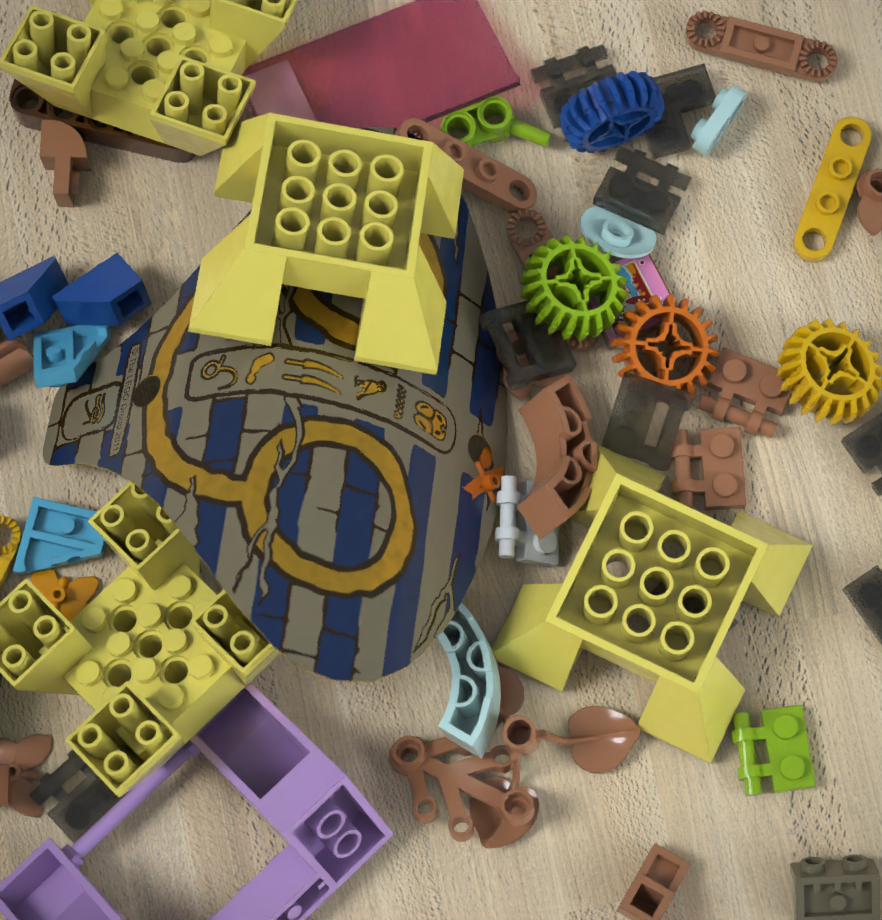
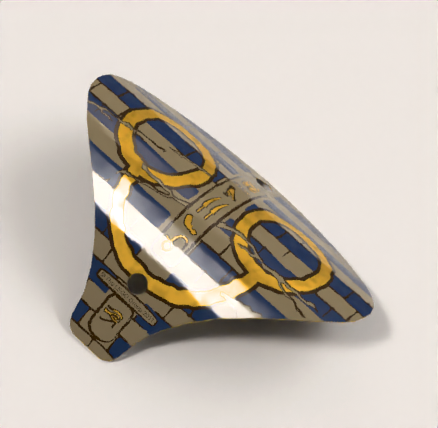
(310, 476)

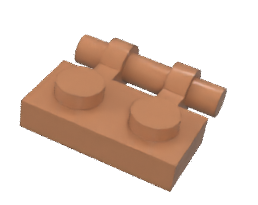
(749, 382)
(720, 465)

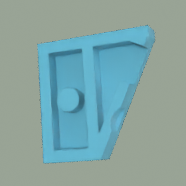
(66, 353)

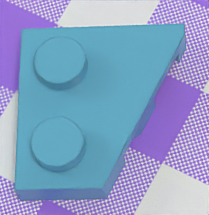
(56, 537)

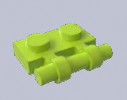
(785, 746)

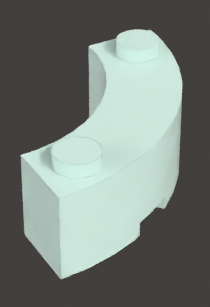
(474, 684)

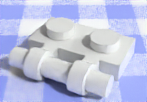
(529, 547)

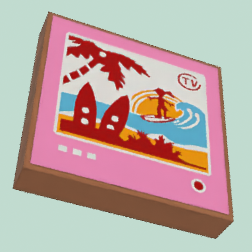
(641, 283)

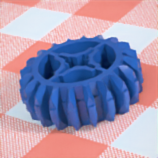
(611, 112)

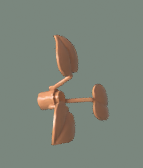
(599, 744)

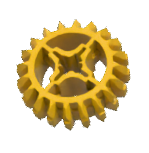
(806, 367)

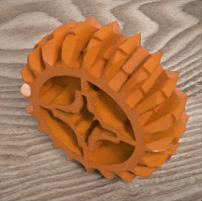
(666, 331)

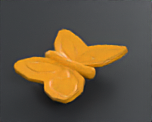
(65, 596)

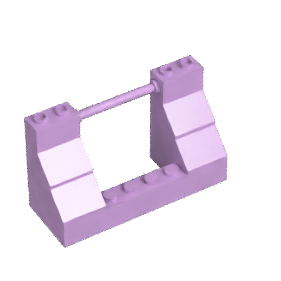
(283, 779)

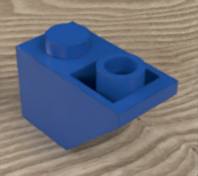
(103, 295)
(28, 299)

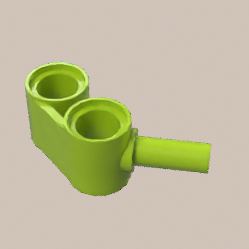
(479, 131)

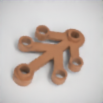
(456, 778)

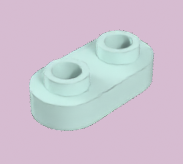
(726, 106)

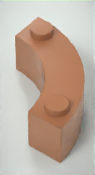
(563, 455)

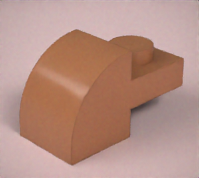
(67, 155)
(654, 885)

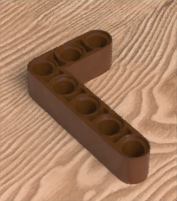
(107, 136)

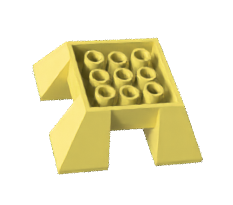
(149, 64)
(335, 217)
(116, 642)
(679, 650)

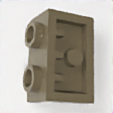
(836, 889)

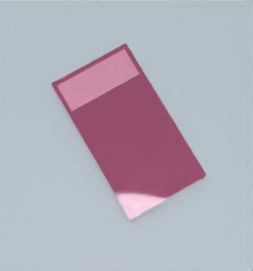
(388, 68)

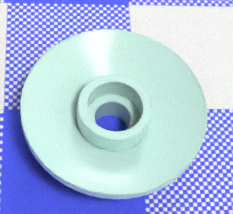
(616, 234)

